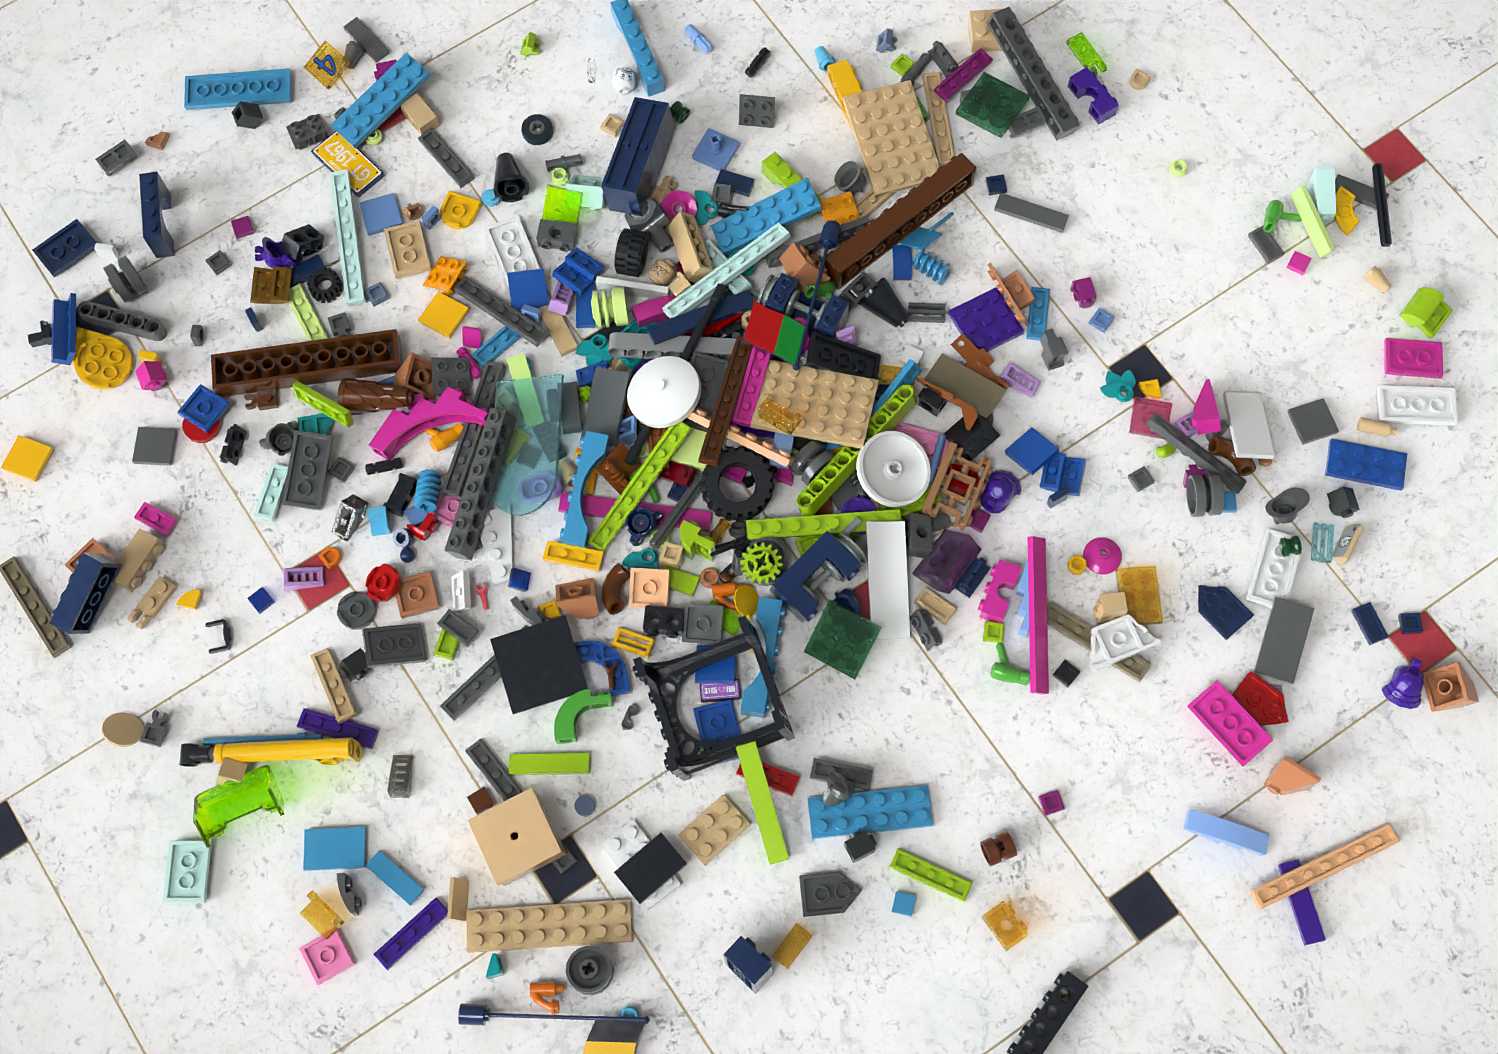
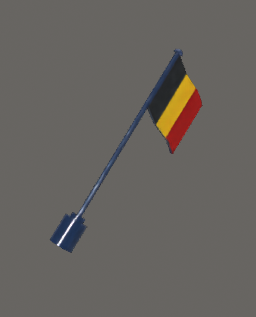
(607, 1034)

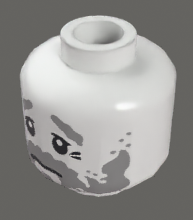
(624, 79)

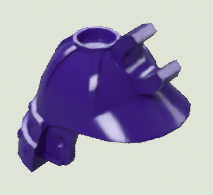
(273, 254)
(999, 491)
(1406, 685)

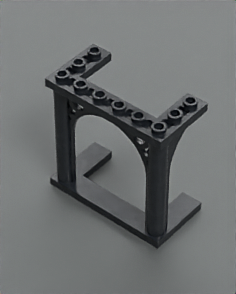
(660, 673)

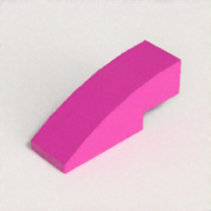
(651, 310)

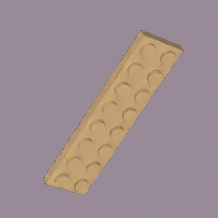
(549, 926)

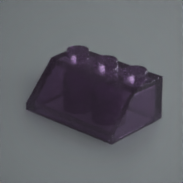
(948, 561)

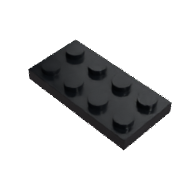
(841, 357)

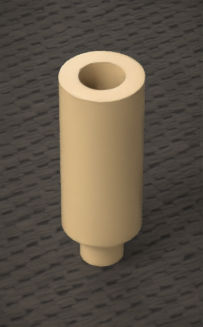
(1375, 427)

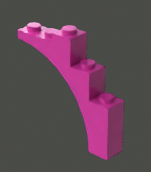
(402, 427)

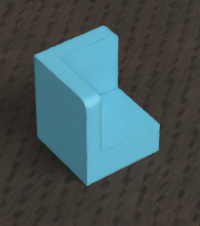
(379, 520)

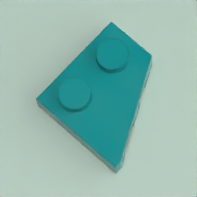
(315, 423)

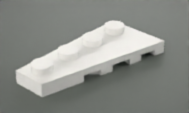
(498, 544)

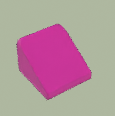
(472, 337)

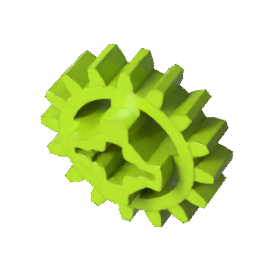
(755, 559)

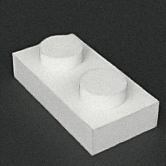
(461, 592)

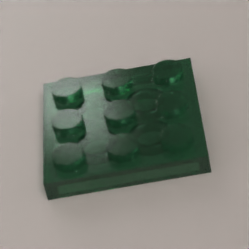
(992, 104)
(842, 639)

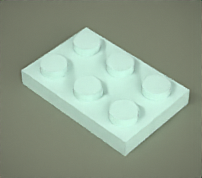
(187, 872)

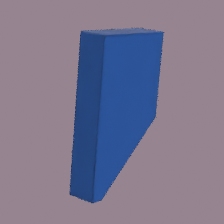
(586, 374)

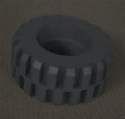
(763, 485)

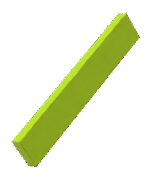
(762, 802)

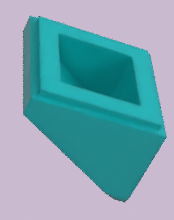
(495, 967)

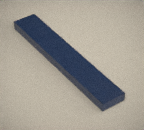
(688, 321)

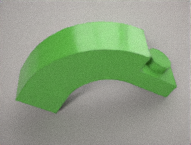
(572, 709)

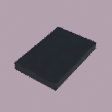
(650, 868)

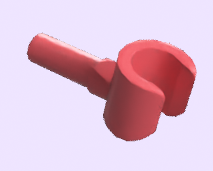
(482, 593)

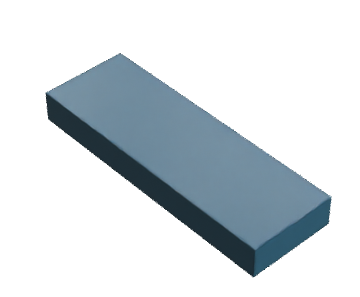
(1038, 313)
(495, 346)
(394, 878)

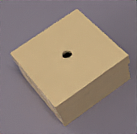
(516, 837)

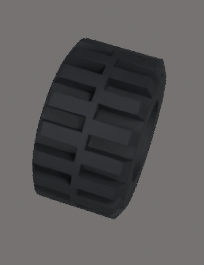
(631, 252)

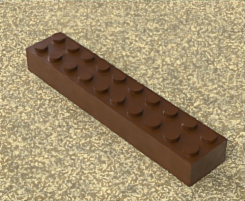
(900, 220)
(306, 362)

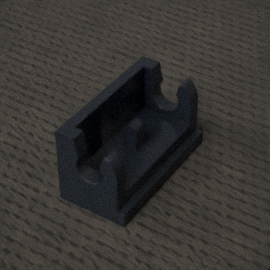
(401, 495)

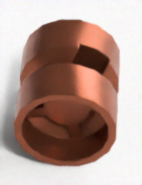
(992, 852)

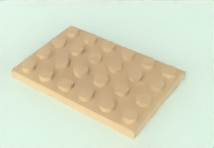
(891, 137)
(831, 403)

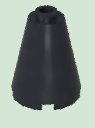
(509, 179)
(885, 304)

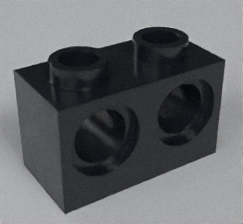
(302, 242)
(664, 615)

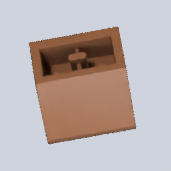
(803, 265)

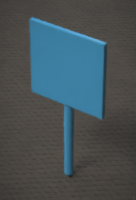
(924, 237)

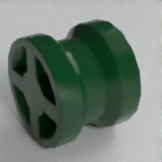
(679, 112)
(1290, 546)

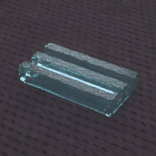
(1323, 527)

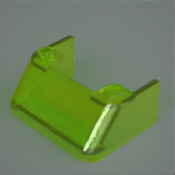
(234, 800)

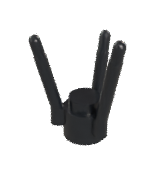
(726, 210)
(736, 544)

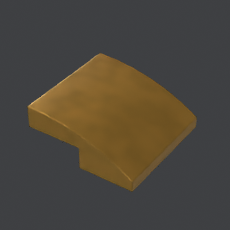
(271, 285)

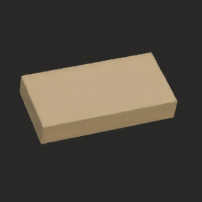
(935, 605)

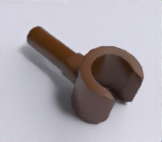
(725, 577)
(611, 671)

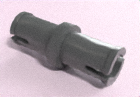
(564, 162)

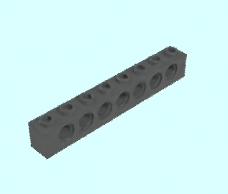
(1032, 72)
(480, 484)

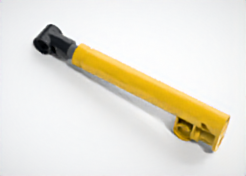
(321, 750)

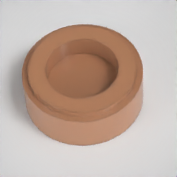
(709, 577)

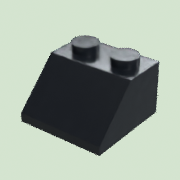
(972, 441)

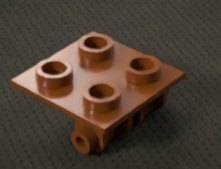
(615, 469)

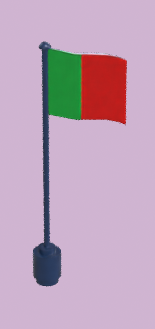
(780, 333)

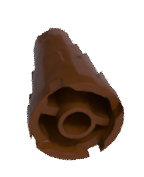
(372, 397)

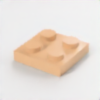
(649, 587)

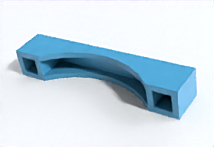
(642, 56)
(593, 451)
(768, 618)

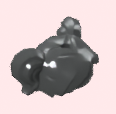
(279, 434)
(838, 790)

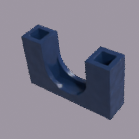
(154, 199)

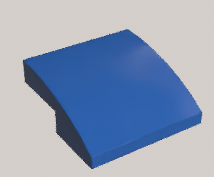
(578, 271)
(1063, 473)

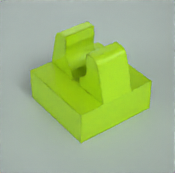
(529, 43)

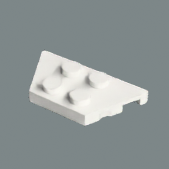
(1119, 641)

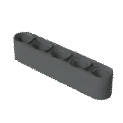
(115, 315)

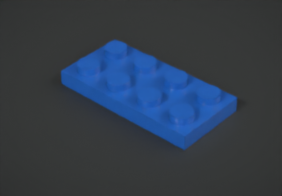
(1366, 464)

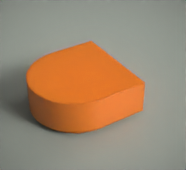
(330, 557)

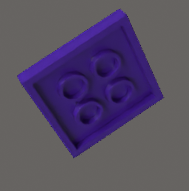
(986, 320)

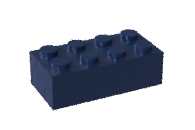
(85, 593)
(748, 963)

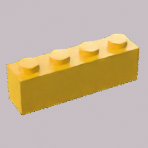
(843, 81)

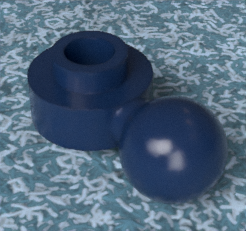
(407, 554)

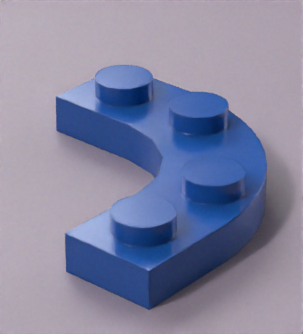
(599, 653)

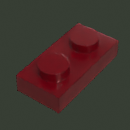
(678, 474)

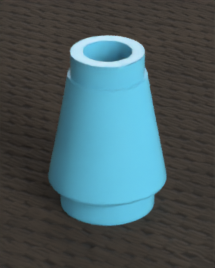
(824, 58)

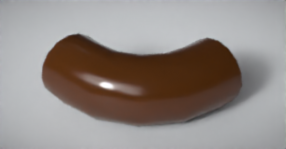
(1224, 448)
(612, 589)

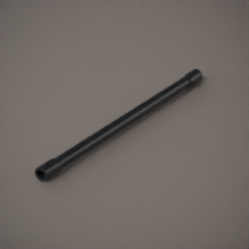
(715, 299)

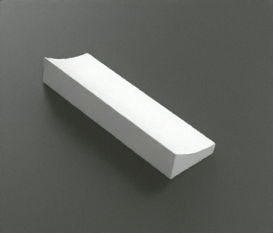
(888, 578)

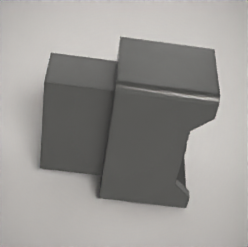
(1053, 350)

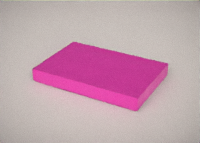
(1413, 358)

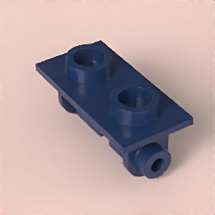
(973, 577)

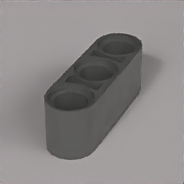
(571, 409)

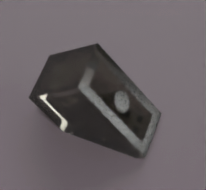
(349, 516)

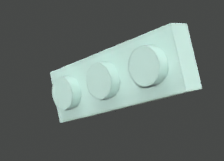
(271, 493)

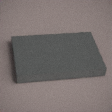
(394, 645)

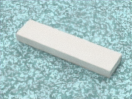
(632, 288)

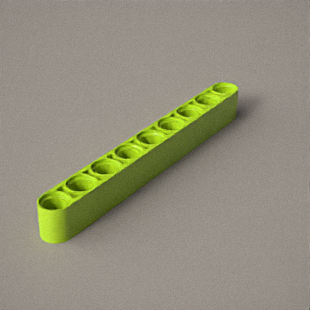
(849, 455)

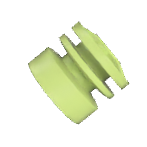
(610, 307)

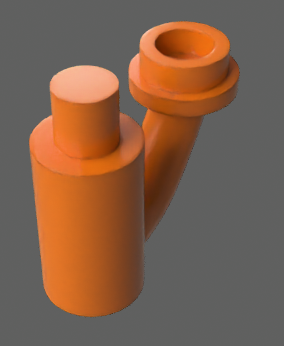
(723, 590)
(546, 989)

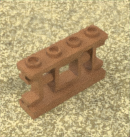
(943, 480)

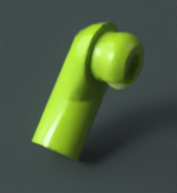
(1165, 451)

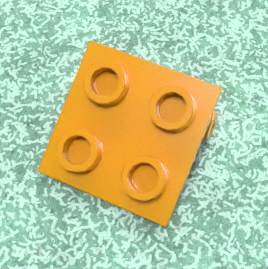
(839, 208)
(446, 274)

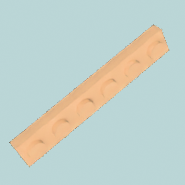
(748, 440)

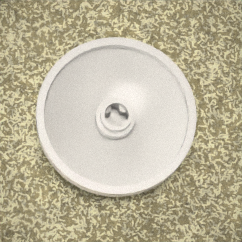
(664, 392)
(893, 469)

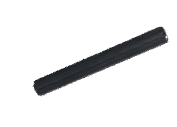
(1382, 205)

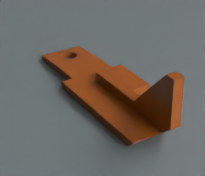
(977, 360)
(969, 412)

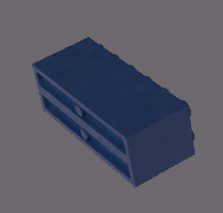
(638, 156)

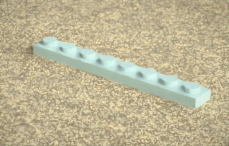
(347, 238)
(727, 271)

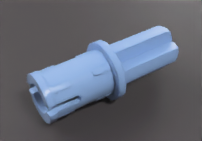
(698, 38)

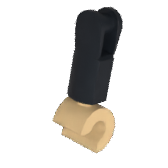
(736, 327)

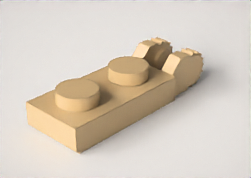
(152, 602)

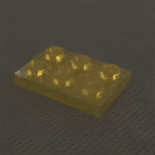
(1141, 593)

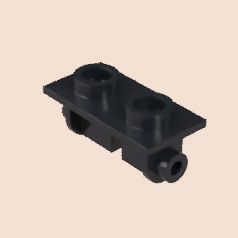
(235, 440)

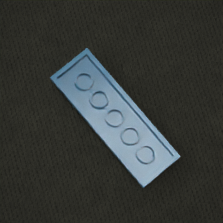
(231, 88)
(381, 100)
(782, 207)
(872, 812)

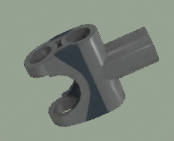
(653, 225)

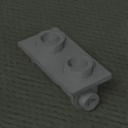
(943, 58)
(921, 621)

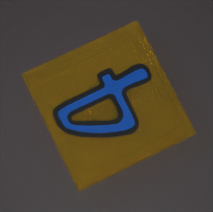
(327, 64)

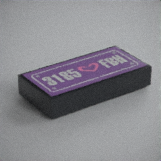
(719, 692)

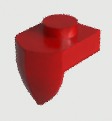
(427, 527)

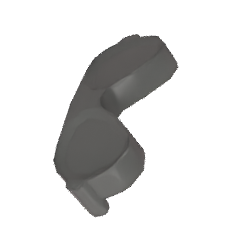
(632, 710)

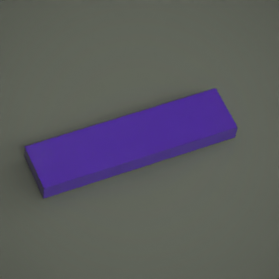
(328, 726)
(1304, 910)
(411, 933)

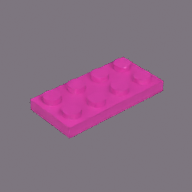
(1230, 723)

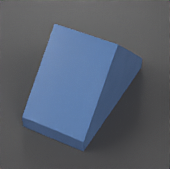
(628, 430)

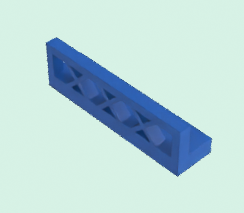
(63, 330)

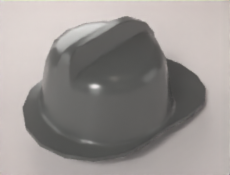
(849, 178)
(1287, 505)

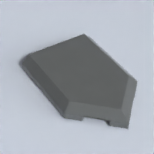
(826, 893)

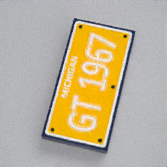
(340, 155)

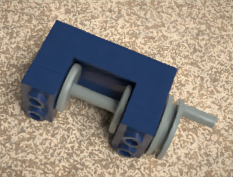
(783, 296)
(839, 559)

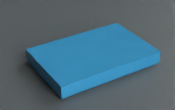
(334, 848)

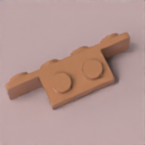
(1016, 290)

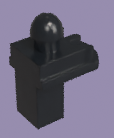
(43, 337)

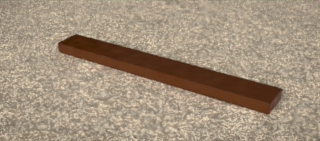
(726, 403)

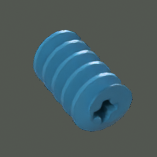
(931, 267)
(427, 491)

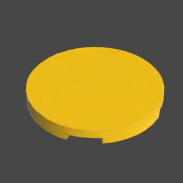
(103, 362)

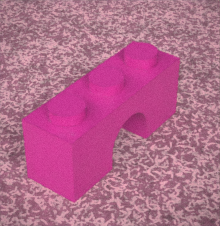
(1004, 576)

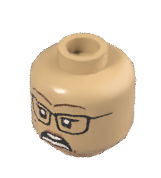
(662, 272)

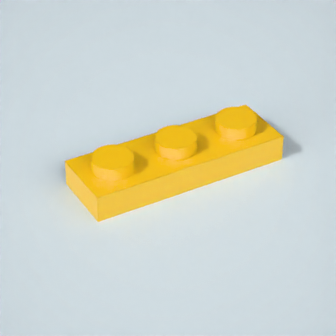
(573, 556)

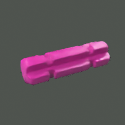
(475, 372)

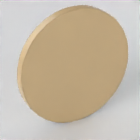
(122, 729)

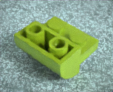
(1426, 311)
(694, 542)

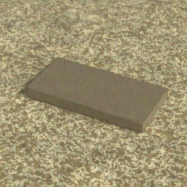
(965, 385)

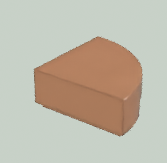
(158, 141)

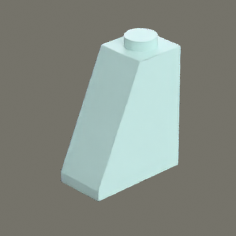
(1322, 191)

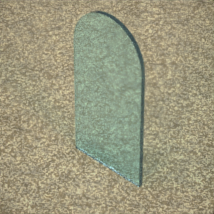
(533, 451)

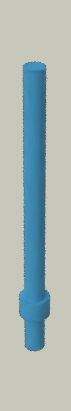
(224, 740)

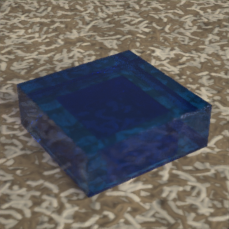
(519, 579)
(261, 600)

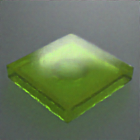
(562, 204)

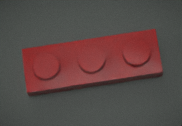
(777, 779)

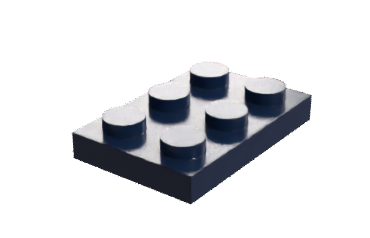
(65, 248)

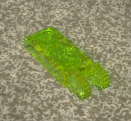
(1086, 53)

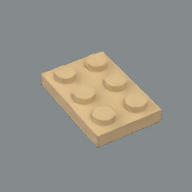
(407, 249)
(714, 830)

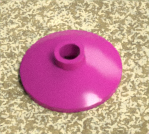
(677, 198)
(1102, 564)

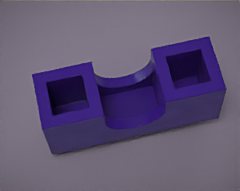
(1086, 84)

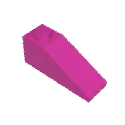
(1206, 415)

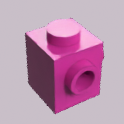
(151, 375)

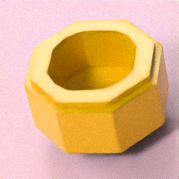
(1076, 565)

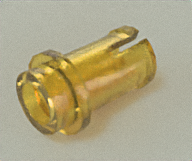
(719, 531)

